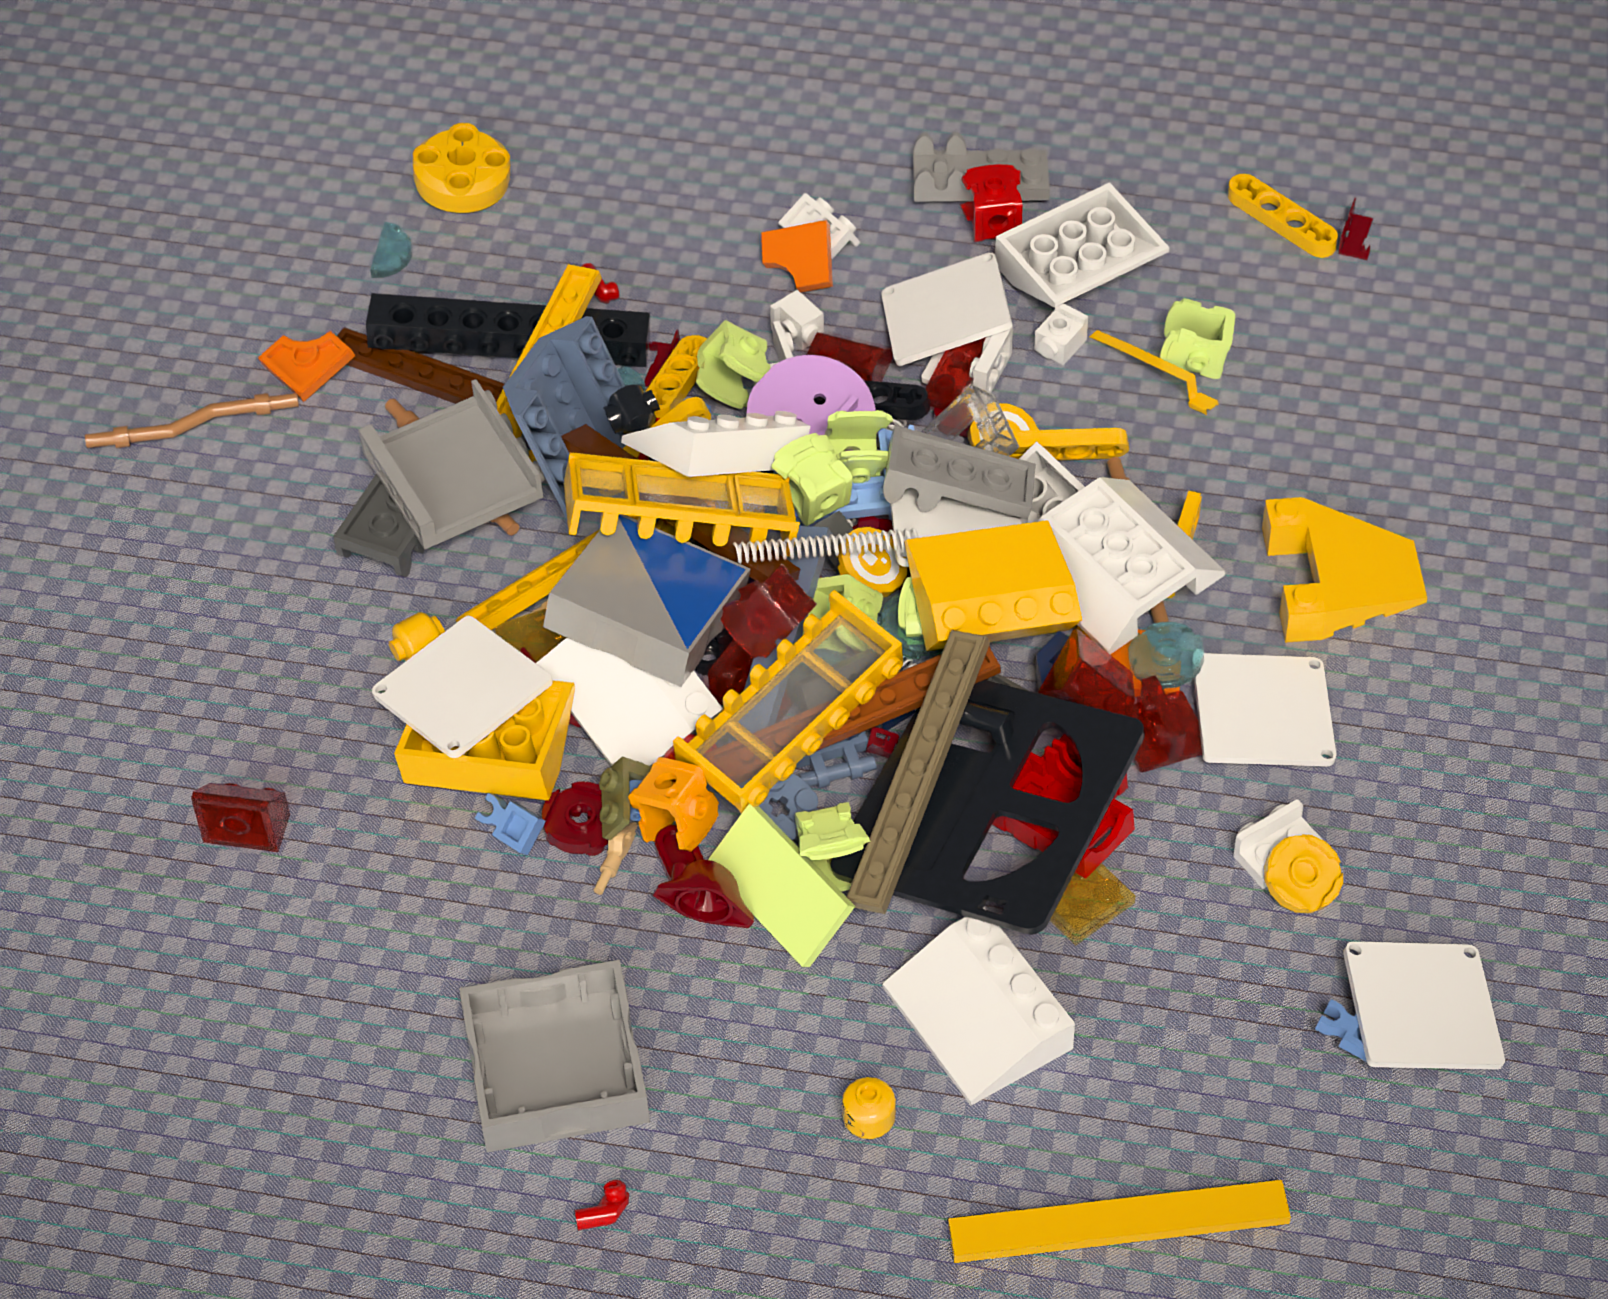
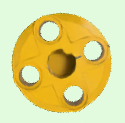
(461, 169)

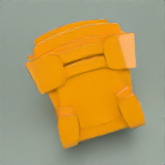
(680, 801)

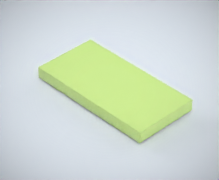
(781, 886)

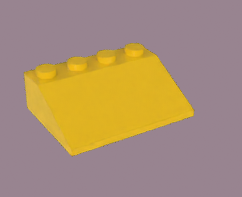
(992, 583)
(512, 760)

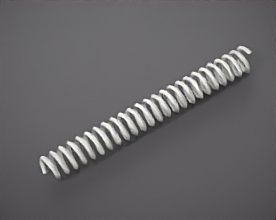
(821, 542)

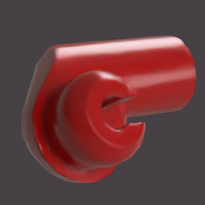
(604, 292)
(608, 1209)

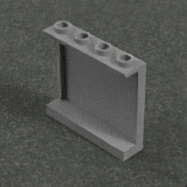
(454, 468)

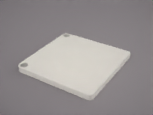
(946, 308)
(945, 518)
(461, 686)
(1264, 710)
(1423, 1006)

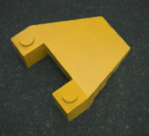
(1353, 568)

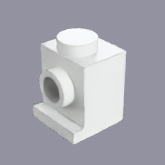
(798, 317)
(1061, 334)

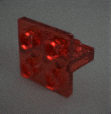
(1169, 727)

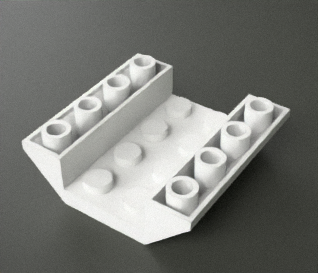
(1124, 557)

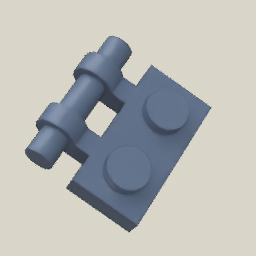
(852, 767)

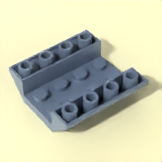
(561, 388)

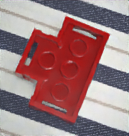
(1059, 778)

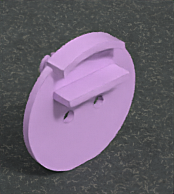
(800, 379)

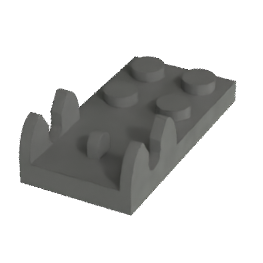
(378, 530)

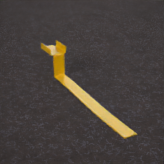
(1198, 401)

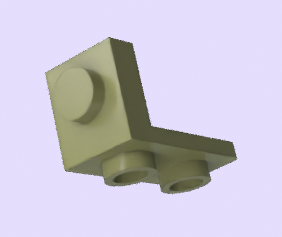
(615, 793)

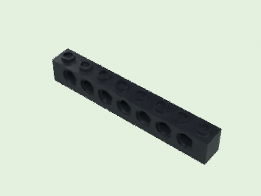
(489, 327)

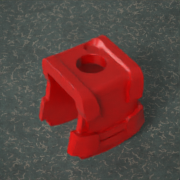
(996, 200)

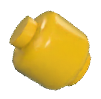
(414, 634)

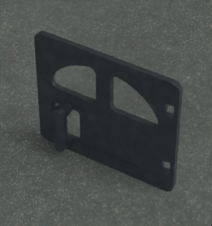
(978, 789)

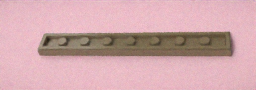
(917, 772)

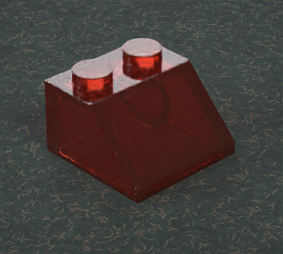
(864, 357)
(1090, 677)
(241, 816)

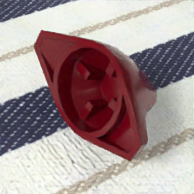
(705, 894)

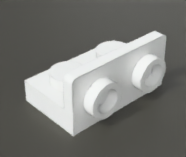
(808, 211)
(1258, 839)

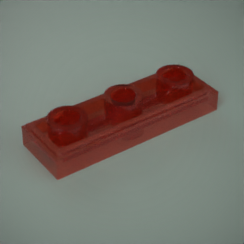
(952, 374)

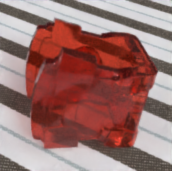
(766, 612)

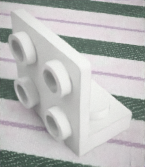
(987, 368)

